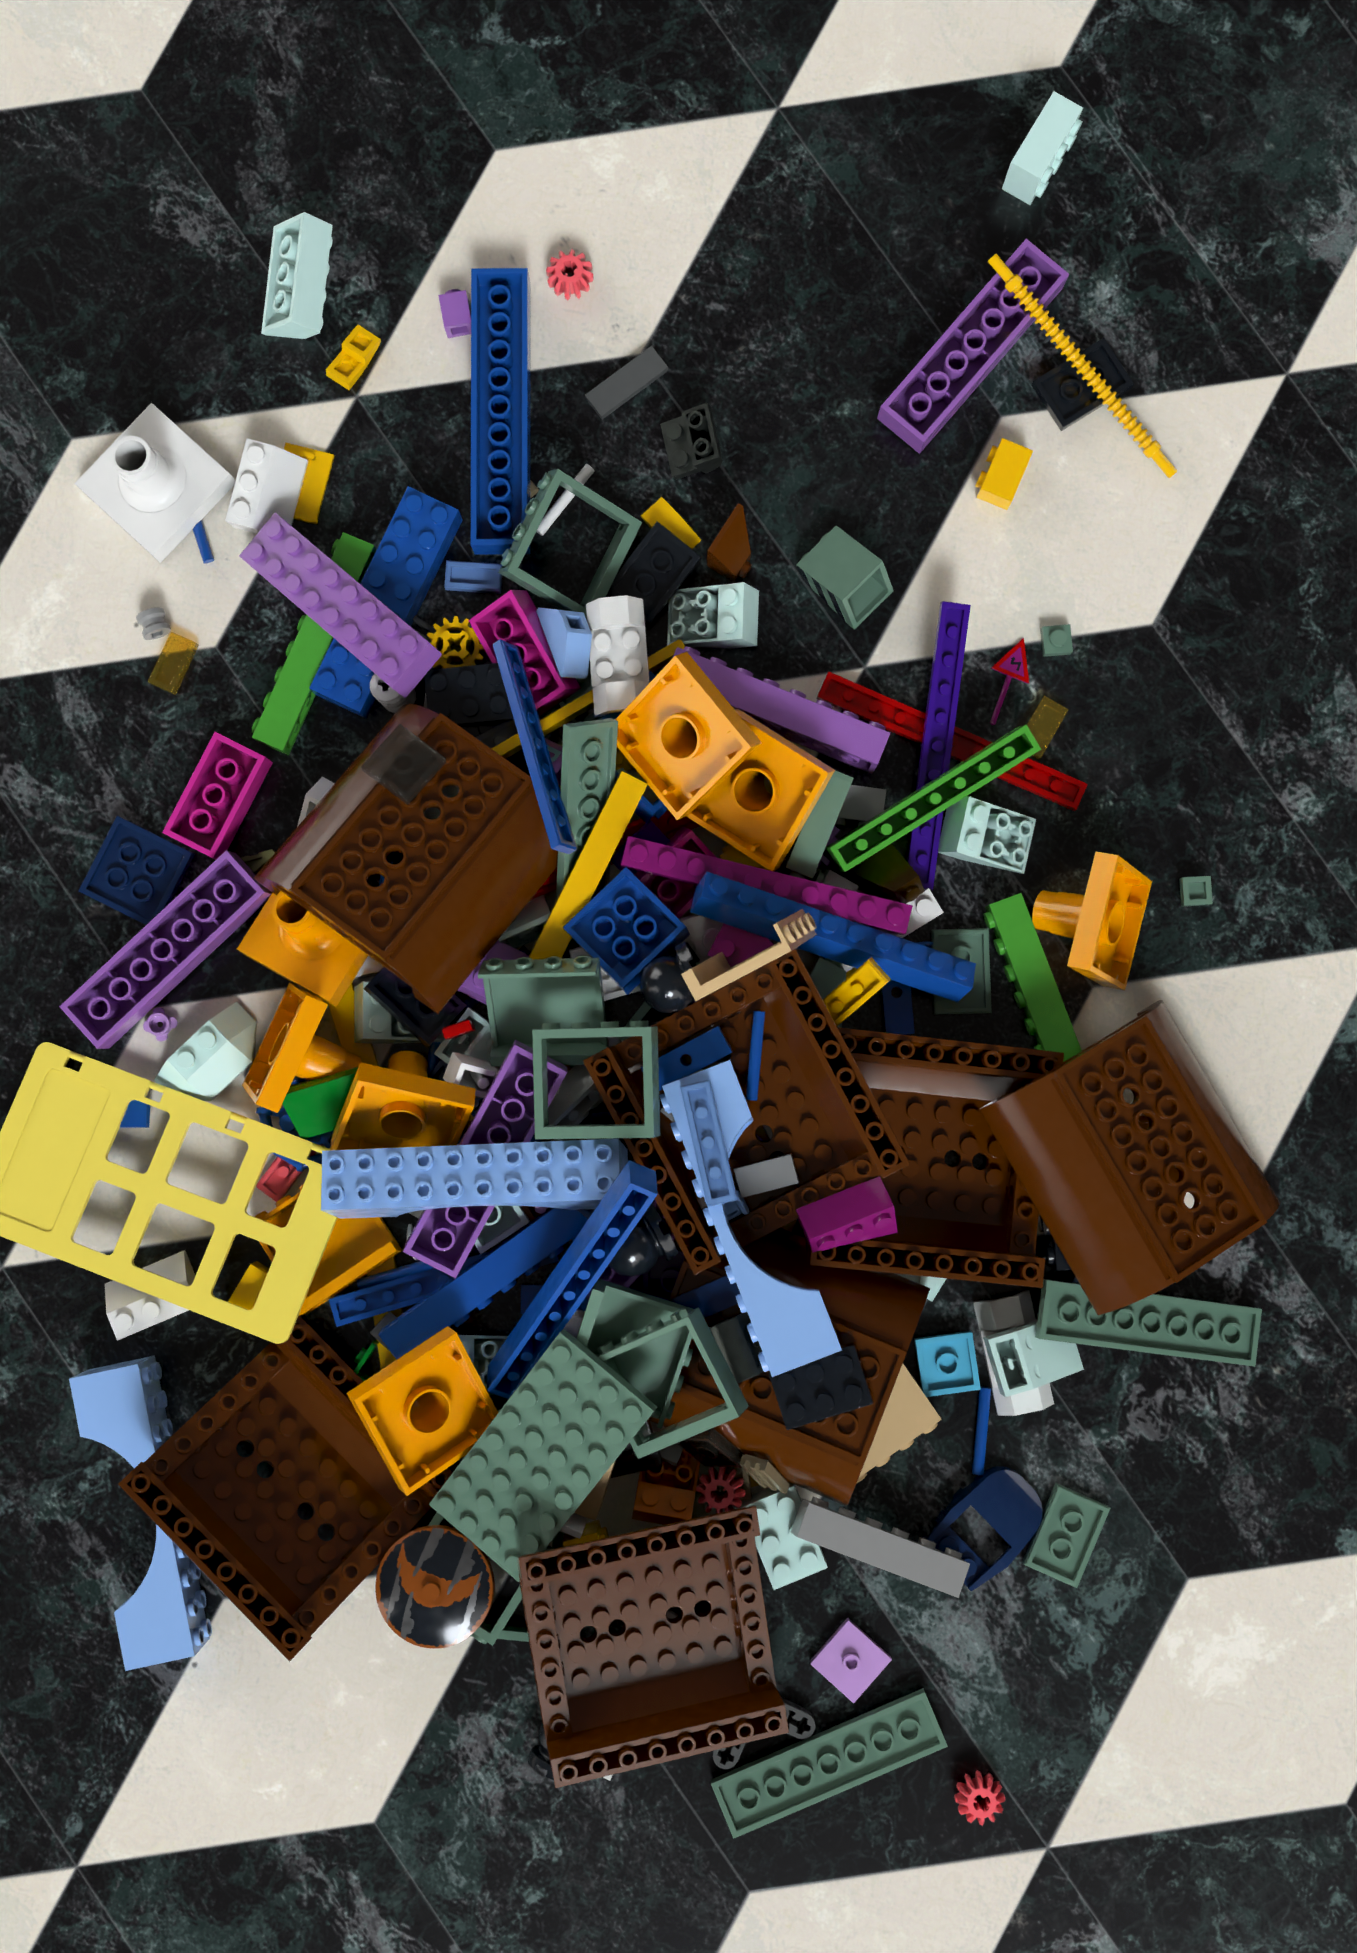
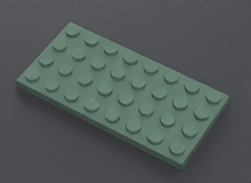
(542, 1453)

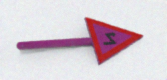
(1014, 666)

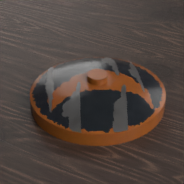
(434, 1587)

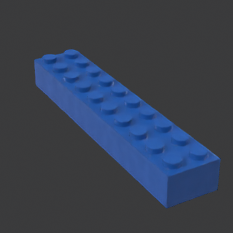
(499, 406)

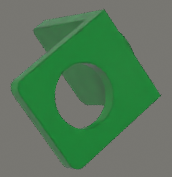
(362, 1359)

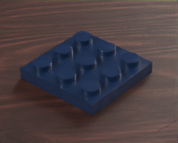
(136, 871)

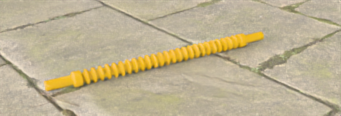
(1014, 285)

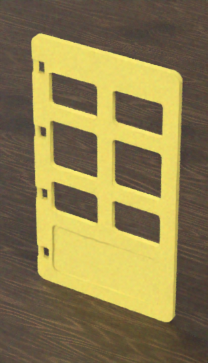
(59, 1149)

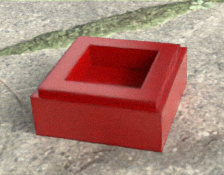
(458, 1029)

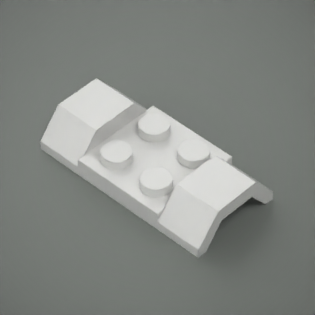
(617, 652)
(1002, 1315)

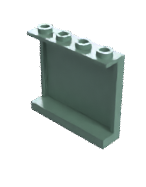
(540, 991)
(652, 1366)

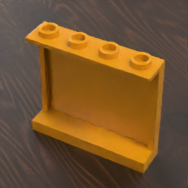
(350, 1254)

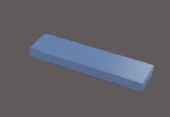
(708, 1143)

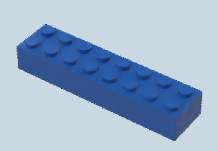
(400, 580)

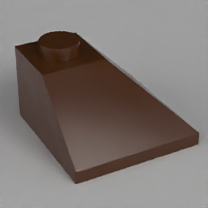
(731, 548)

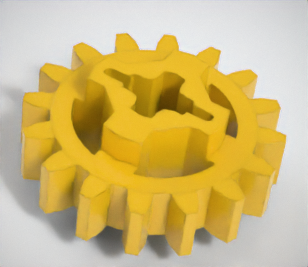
(463, 638)

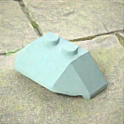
(212, 1055)

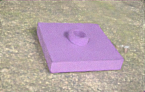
(850, 1660)

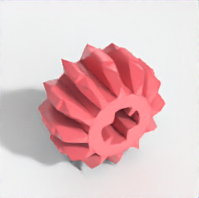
(566, 264)
(710, 1484)
(972, 1806)

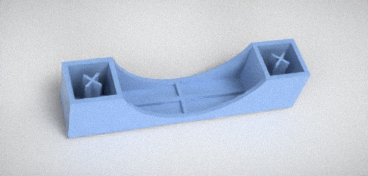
(499, 1174)
(784, 1318)
(127, 1413)

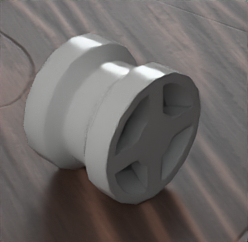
(153, 623)

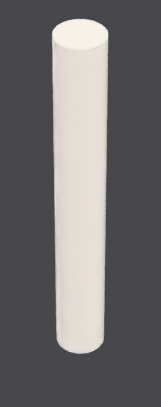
(563, 501)

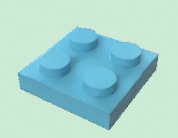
(947, 1363)

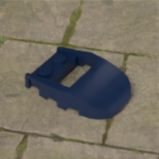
(1006, 1505)

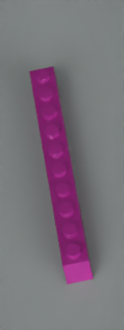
(692, 866)

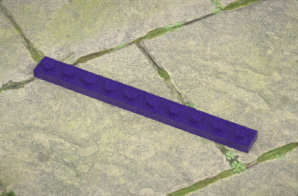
(939, 729)

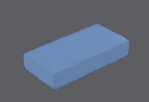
(473, 577)

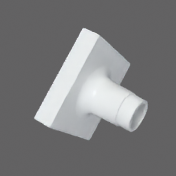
(155, 482)

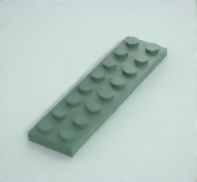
(586, 783)
(1152, 1325)
(828, 1763)

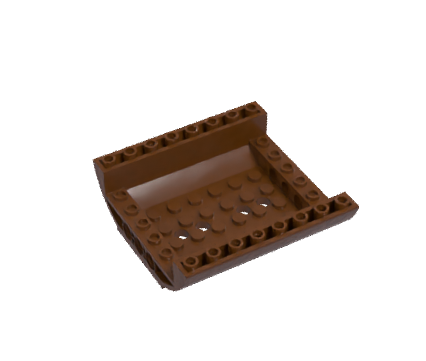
(458, 873)
(805, 1094)
(1108, 1180)
(947, 1217)
(866, 1309)
(248, 1526)
(659, 1681)

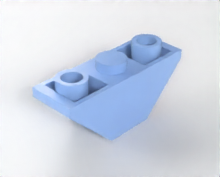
(568, 640)

